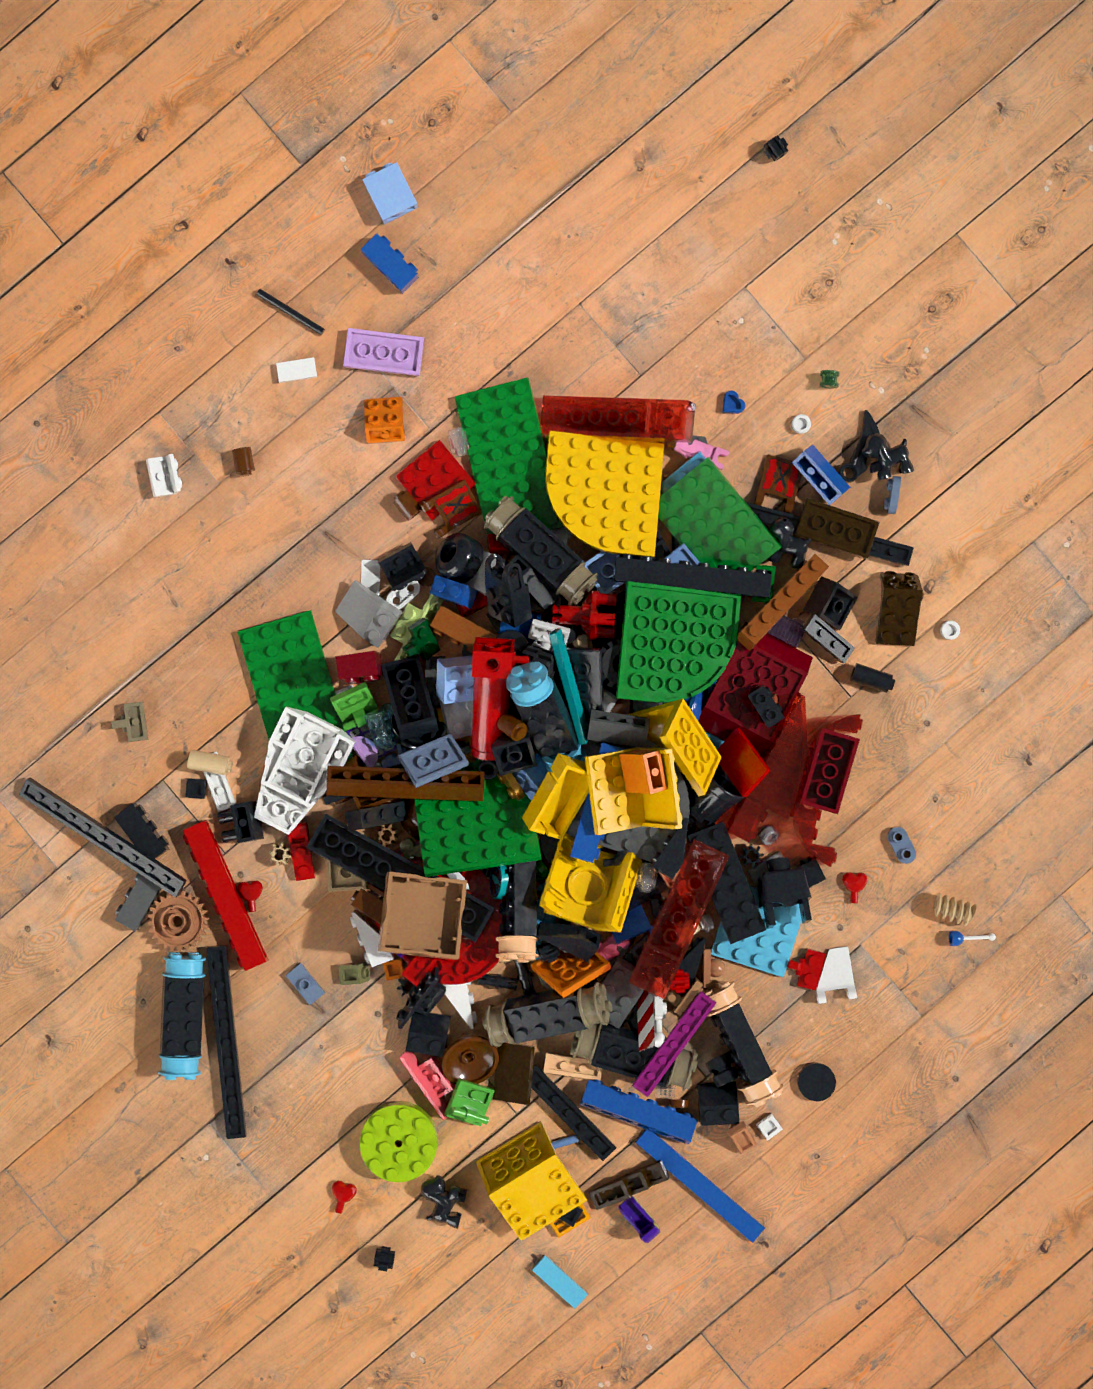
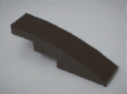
(628, 1185)

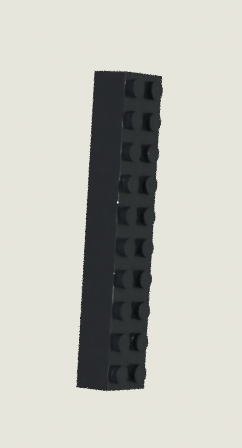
(372, 861)

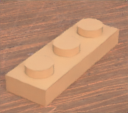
(570, 1066)

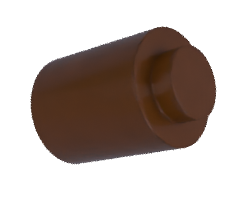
(243, 461)
(407, 505)
(512, 726)

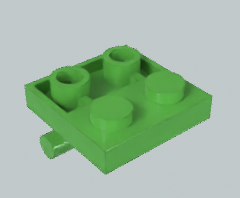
(354, 705)
(470, 1102)

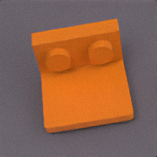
(384, 420)

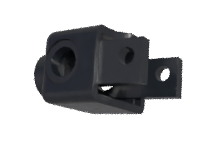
(784, 888)

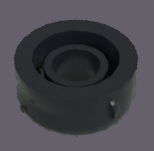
(459, 557)

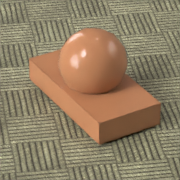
(710, 967)
(741, 1137)

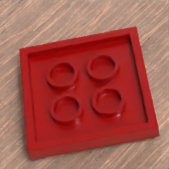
(432, 474)

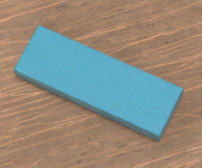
(559, 1281)

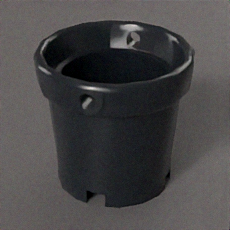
(717, 800)

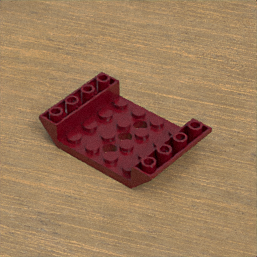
(767, 664)

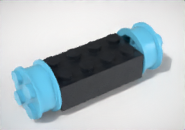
(544, 713)
(181, 1015)

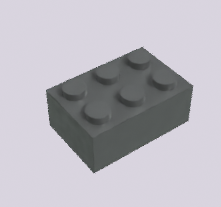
(619, 992)

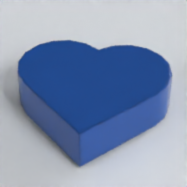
(733, 403)

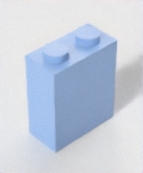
(390, 192)

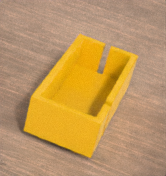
(558, 797)

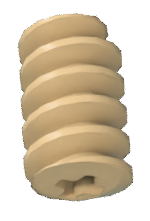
(954, 909)

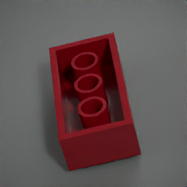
(359, 666)
(828, 770)

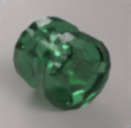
(829, 379)

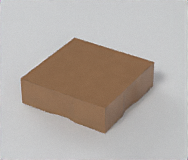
(422, 916)

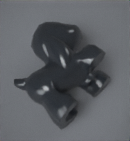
(877, 447)
(782, 531)
(434, 1191)

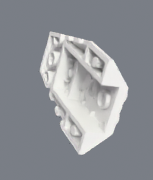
(298, 767)

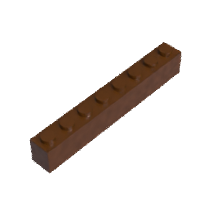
(397, 784)

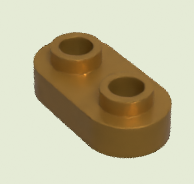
(514, 789)

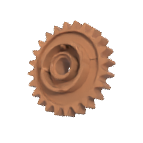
(168, 931)

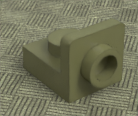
(354, 973)

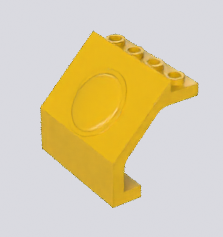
(589, 891)

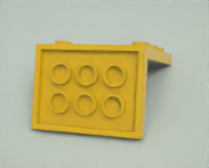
(677, 729)
(618, 810)
(529, 1182)

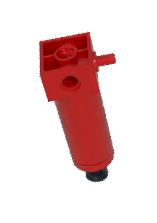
(491, 699)

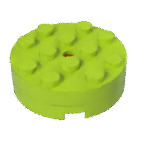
(397, 1160)

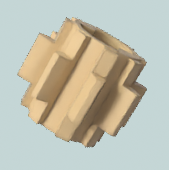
(274, 852)

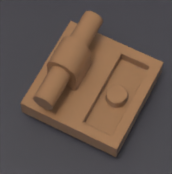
(682, 1002)

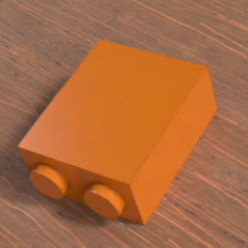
(643, 771)

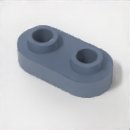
(893, 487)
(901, 845)

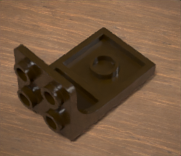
(899, 608)

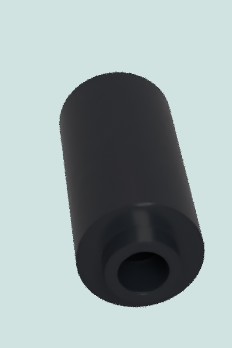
(872, 678)

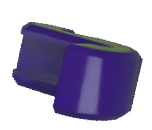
(639, 1219)

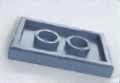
(433, 760)

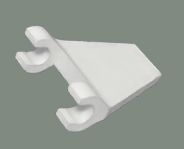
(836, 974)

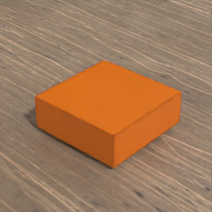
(393, 969)

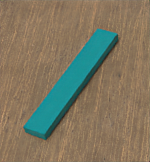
(569, 685)

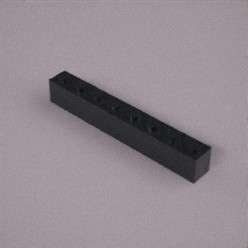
(693, 577)

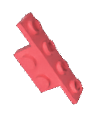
(430, 1079)

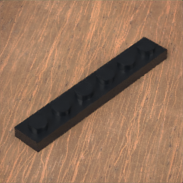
(571, 1114)

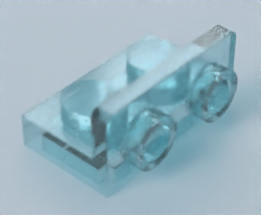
(381, 728)

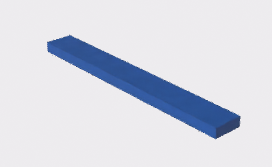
(700, 1185)

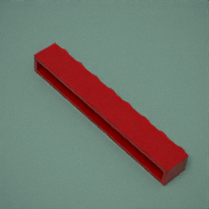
(225, 895)

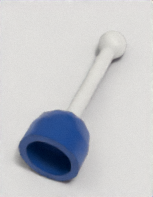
(956, 938)

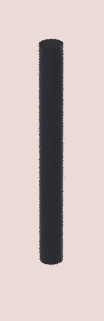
(291, 312)

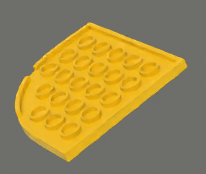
(606, 490)

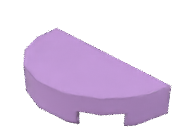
(366, 750)

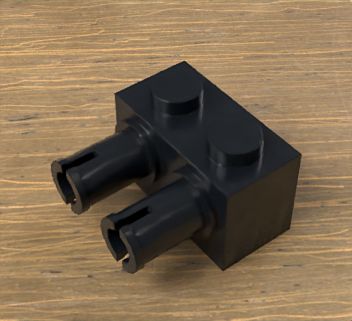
(246, 826)

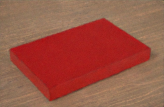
(742, 762)

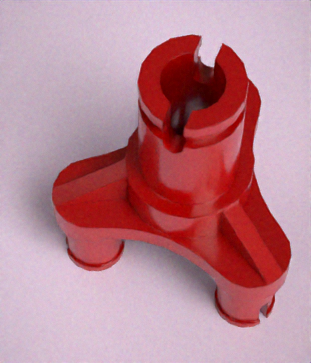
(588, 616)

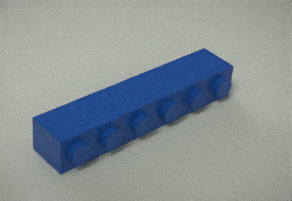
(586, 841)
(638, 1111)

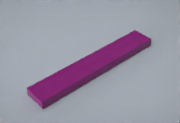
(674, 1043)

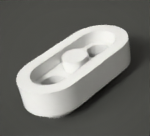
(404, 595)

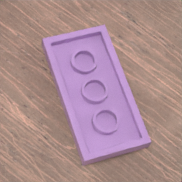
(383, 352)

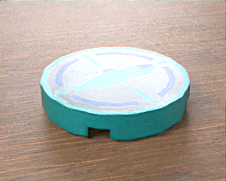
(498, 882)

